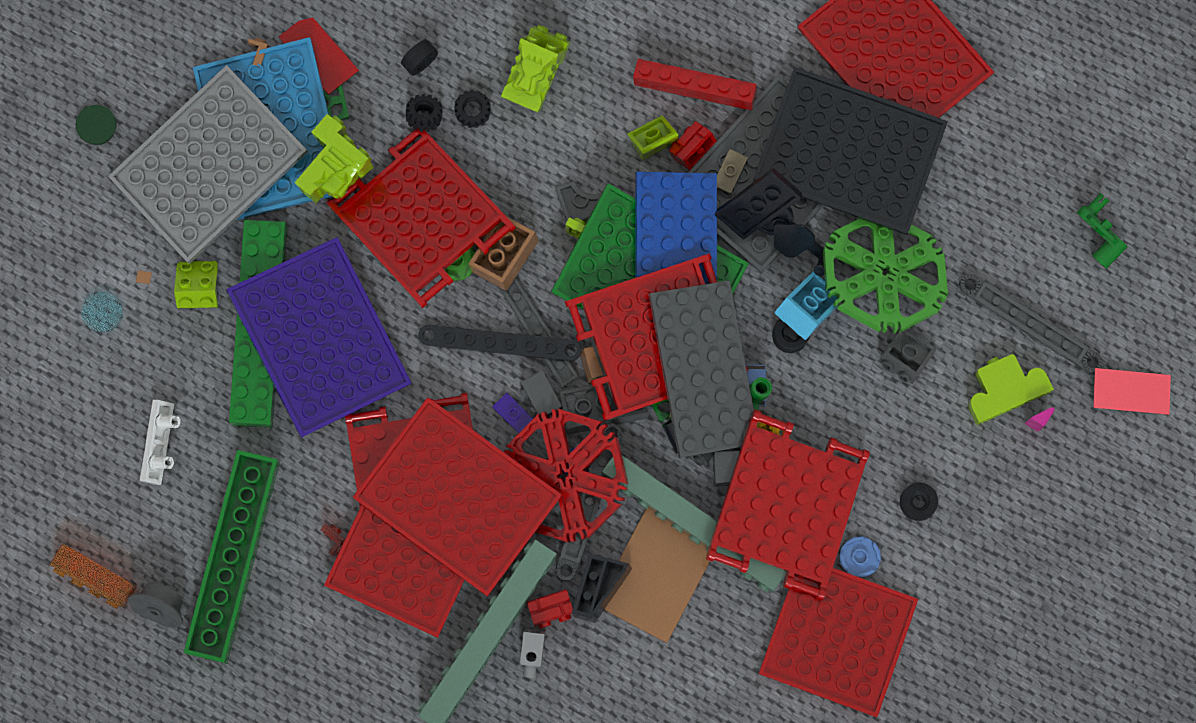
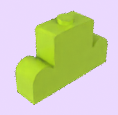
(1006, 388)

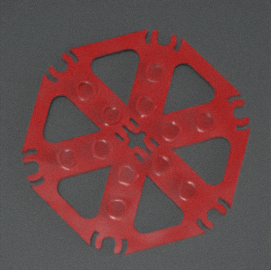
(578, 461)

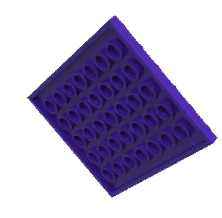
(318, 337)

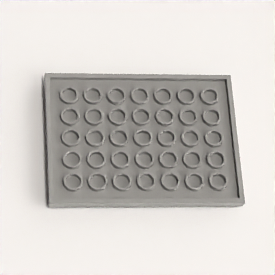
(208, 164)

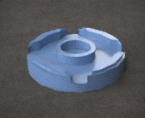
(853, 561)

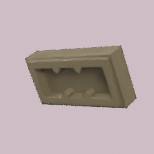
(730, 171)

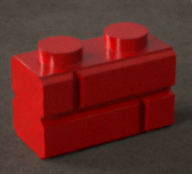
(692, 145)
(550, 608)

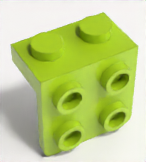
(196, 284)

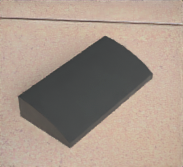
(586, 403)

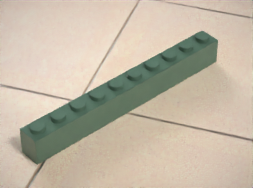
(686, 518)

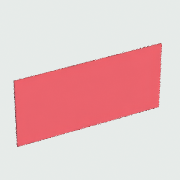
(1132, 391)

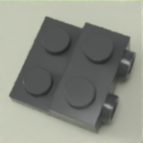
(907, 356)

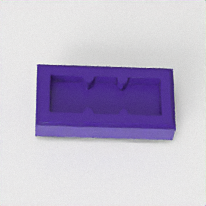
(512, 413)

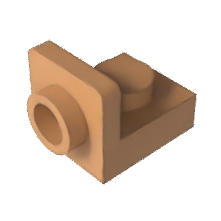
(260, 44)

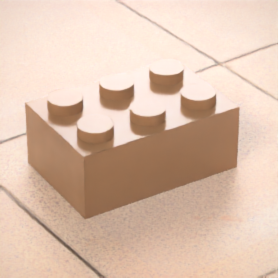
(505, 256)

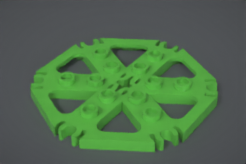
(886, 286)

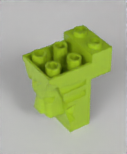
(535, 67)
(336, 164)

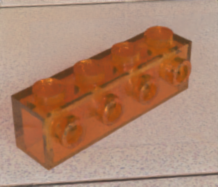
(92, 575)

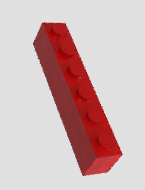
(695, 84)

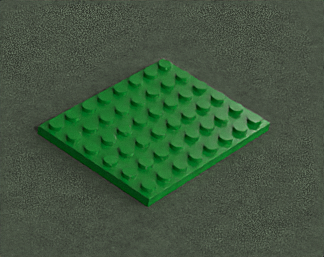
(607, 251)

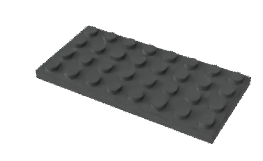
(702, 367)

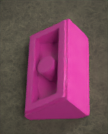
(1039, 421)

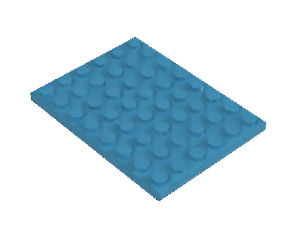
(294, 93)

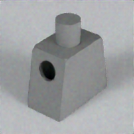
(532, 642)

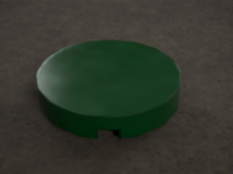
(96, 124)

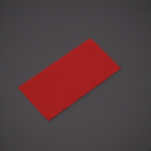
(331, 61)

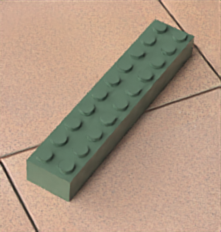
(488, 635)

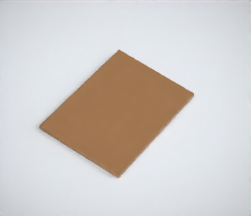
(661, 578)

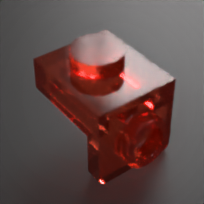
(333, 533)

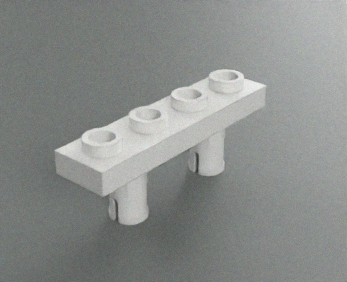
(157, 441)

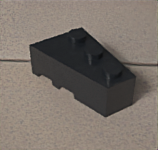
(598, 586)

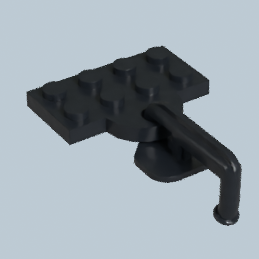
(767, 208)

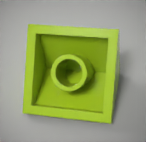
(653, 137)

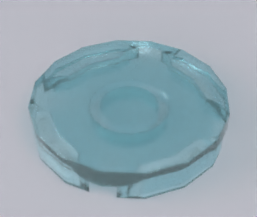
(102, 312)

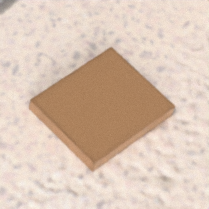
(143, 277)

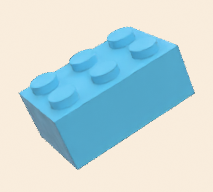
(807, 306)

